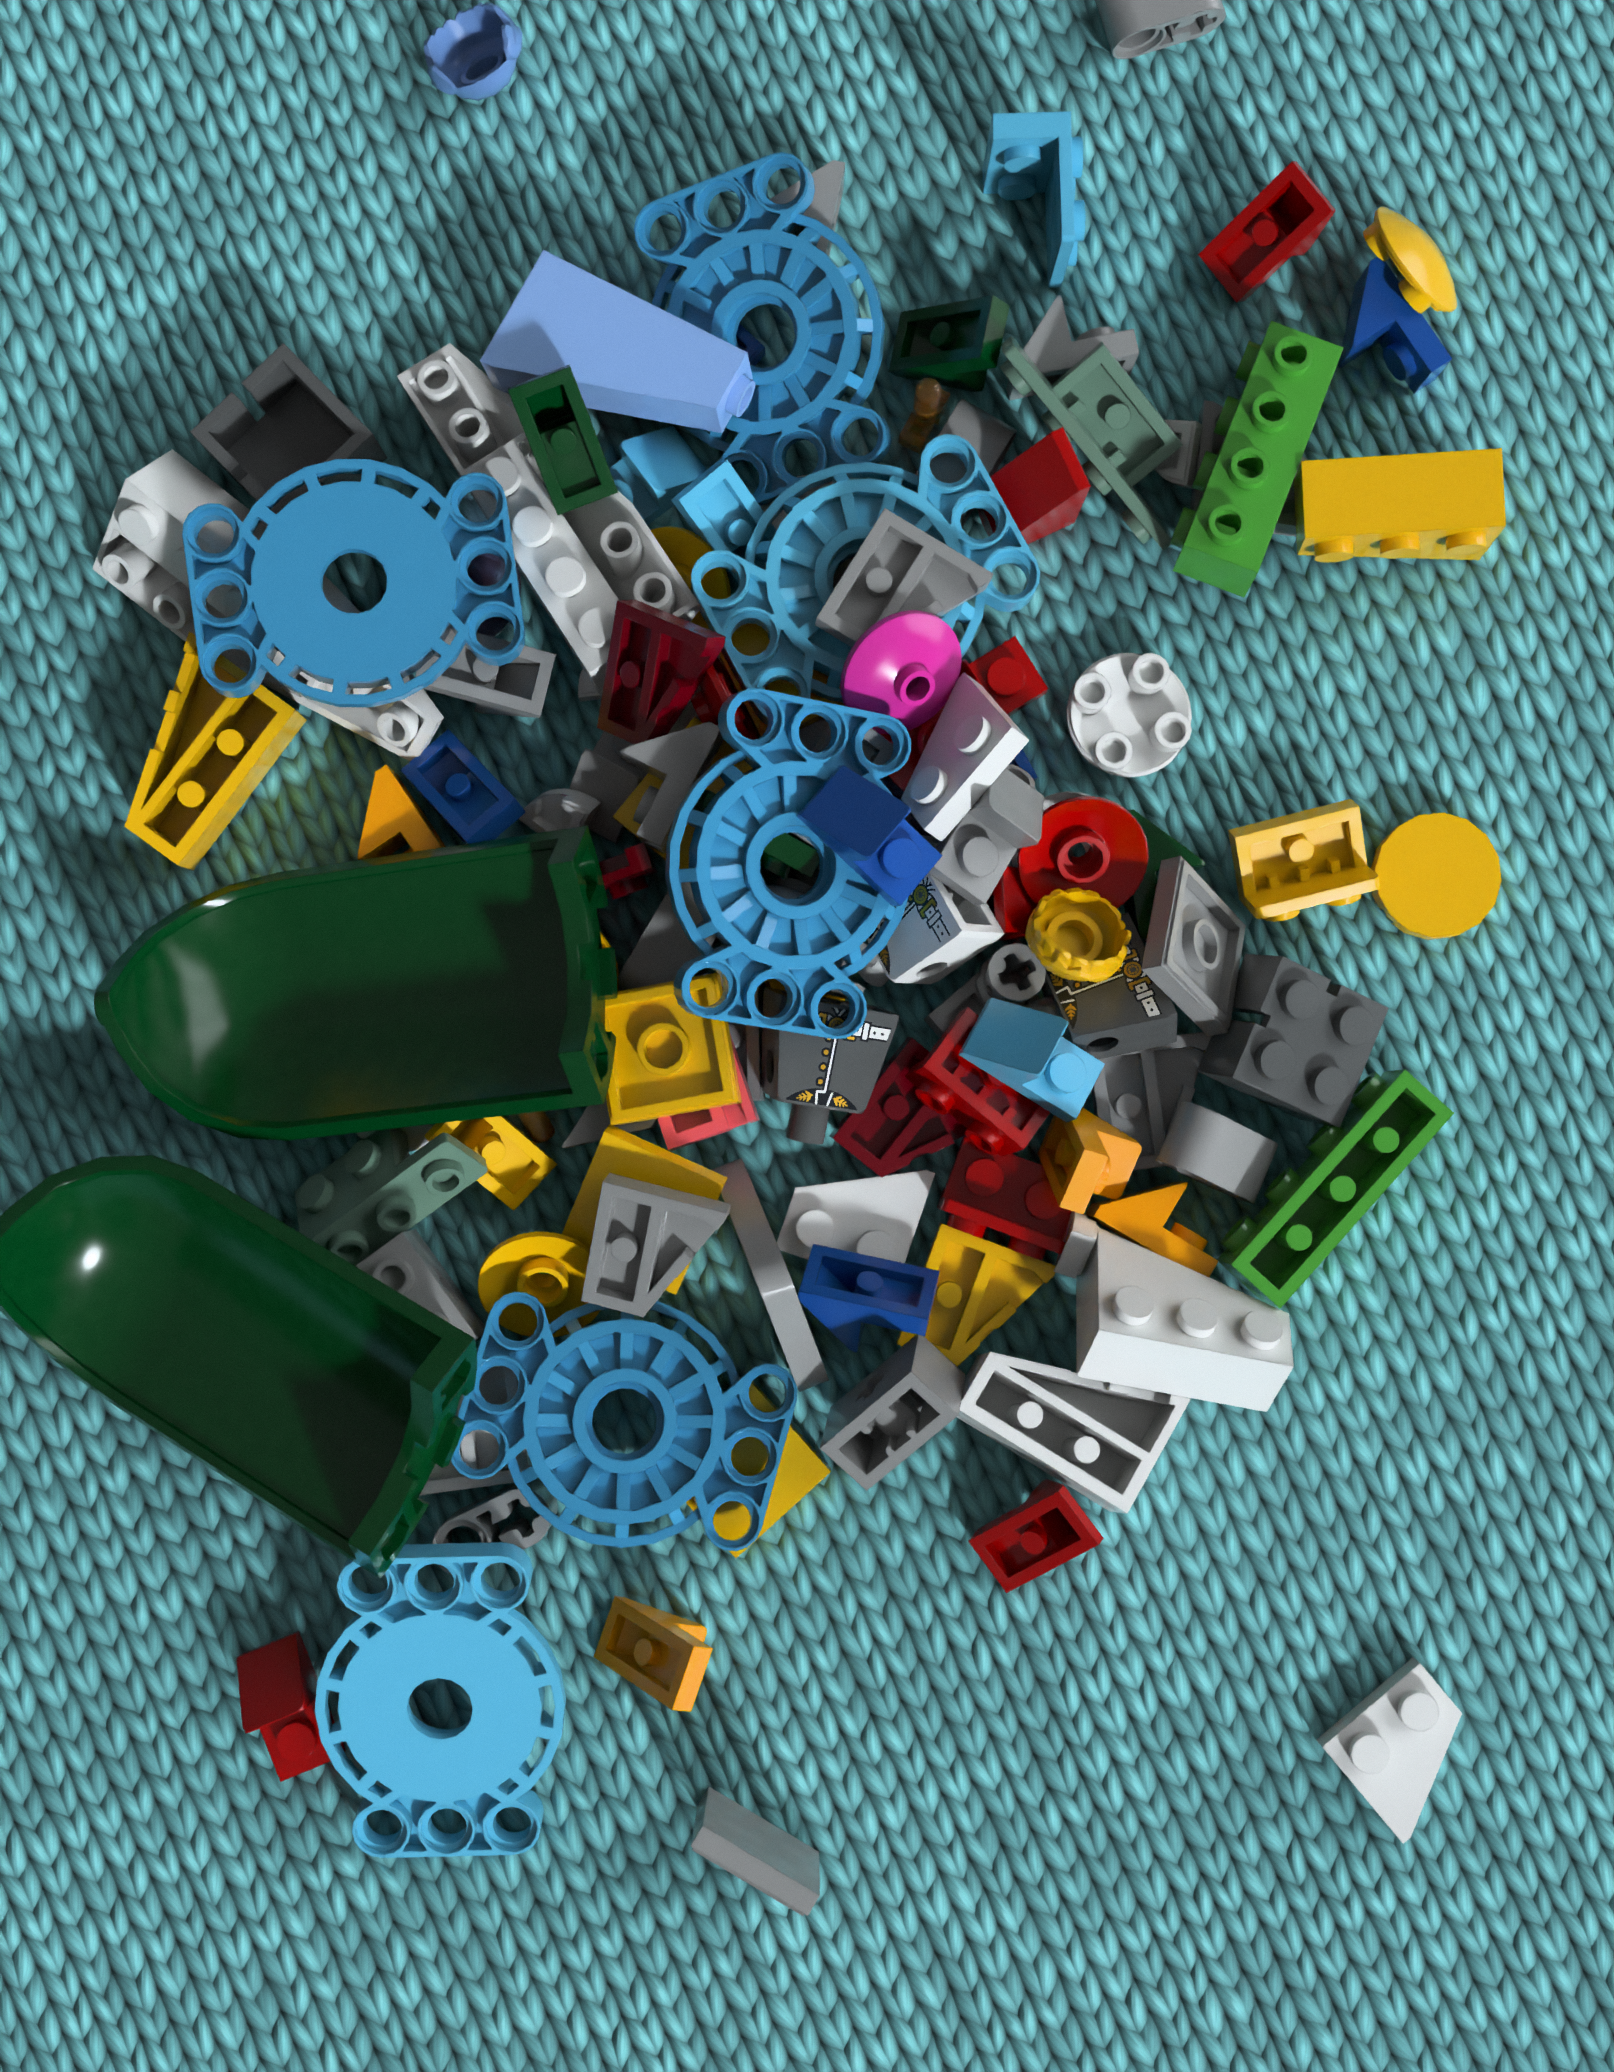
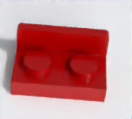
(991, 1111)
(1005, 1196)

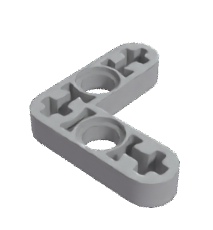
(772, 1276)

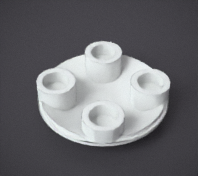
(1129, 714)

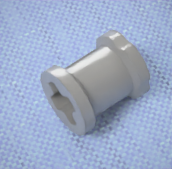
(1010, 959)

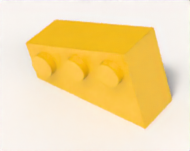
(1400, 506)
(206, 759)

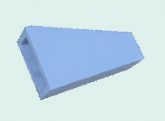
(620, 350)

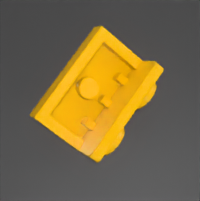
(1302, 861)

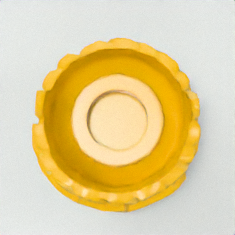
(1077, 935)

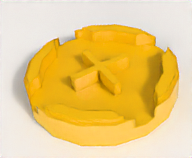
(1436, 876)

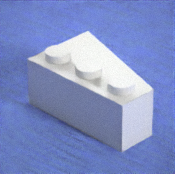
(1176, 1329)
(1072, 1427)

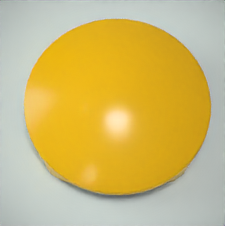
(1416, 257)

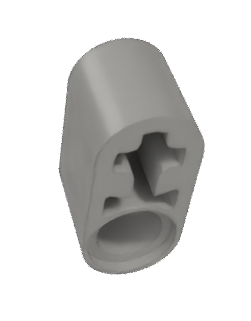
(1151, 25)
(1217, 1152)
(500, 1505)

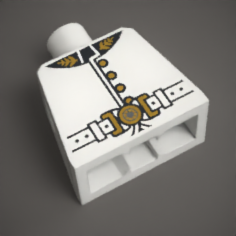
(934, 935)

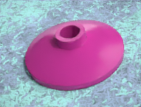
(892, 654)

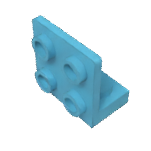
(1039, 155)

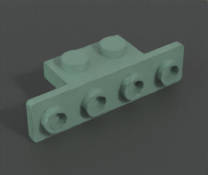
(1108, 422)
(382, 1191)

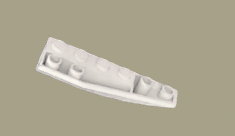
(570, 560)
(147, 563)

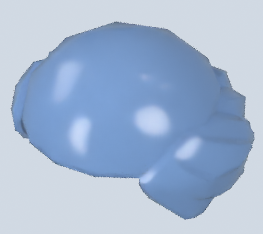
(473, 52)

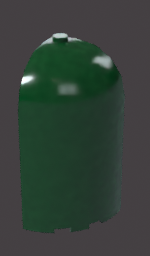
(376, 992)
(241, 1344)

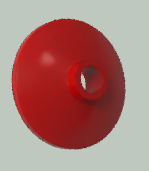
(714, 692)
(1110, 866)

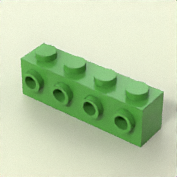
(1257, 459)
(1333, 1186)

